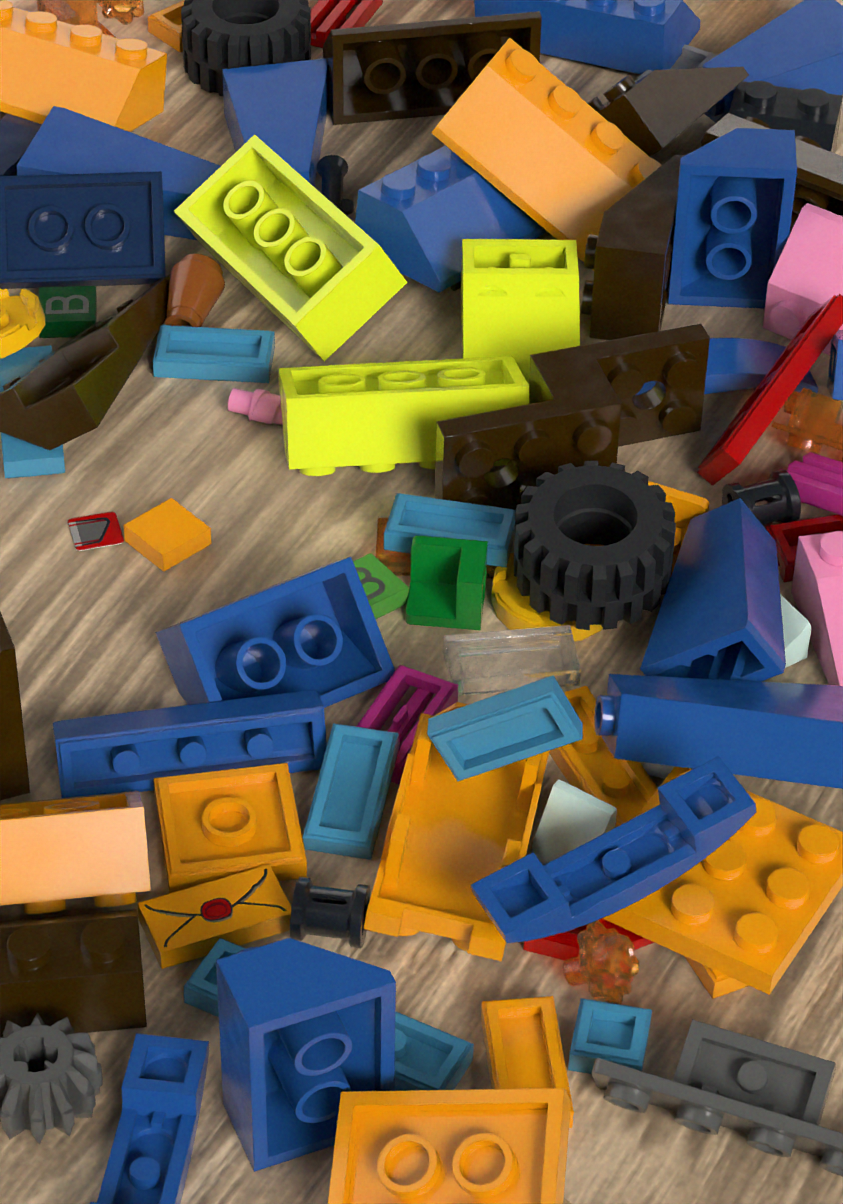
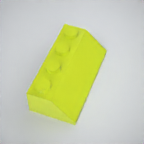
(387, 410)

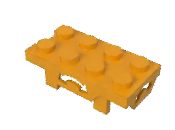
(448, 838)

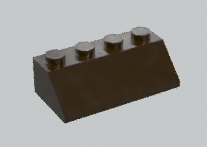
(416, 65)
(73, 969)

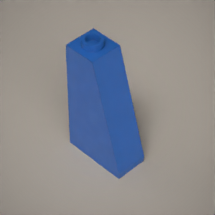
(791, 51)
(282, 107)
(87, 146)
(721, 603)
(752, 725)

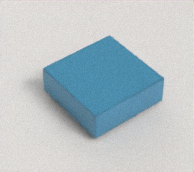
(609, 1033)

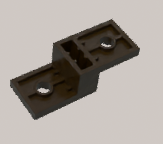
(576, 413)

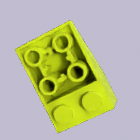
(519, 298)

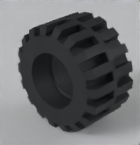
(242, 35)
(593, 581)

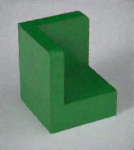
(447, 582)

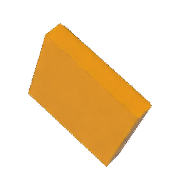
(229, 824)

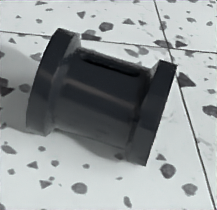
(778, 491)
(329, 912)

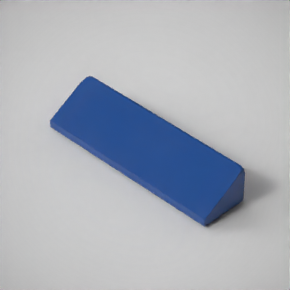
(135, 747)

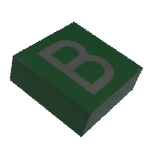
(67, 310)

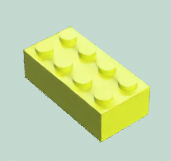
(291, 247)

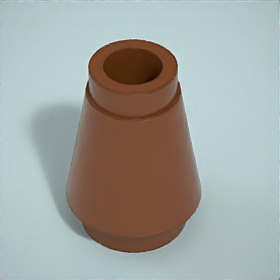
(193, 290)

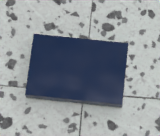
(81, 230)

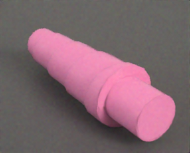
(259, 405)

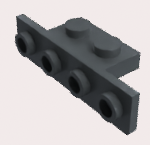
(740, 1086)

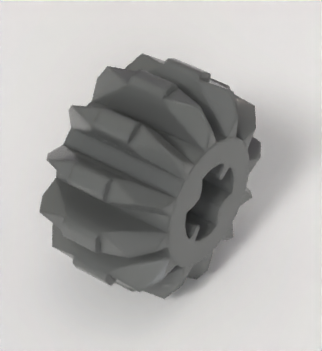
(46, 1077)

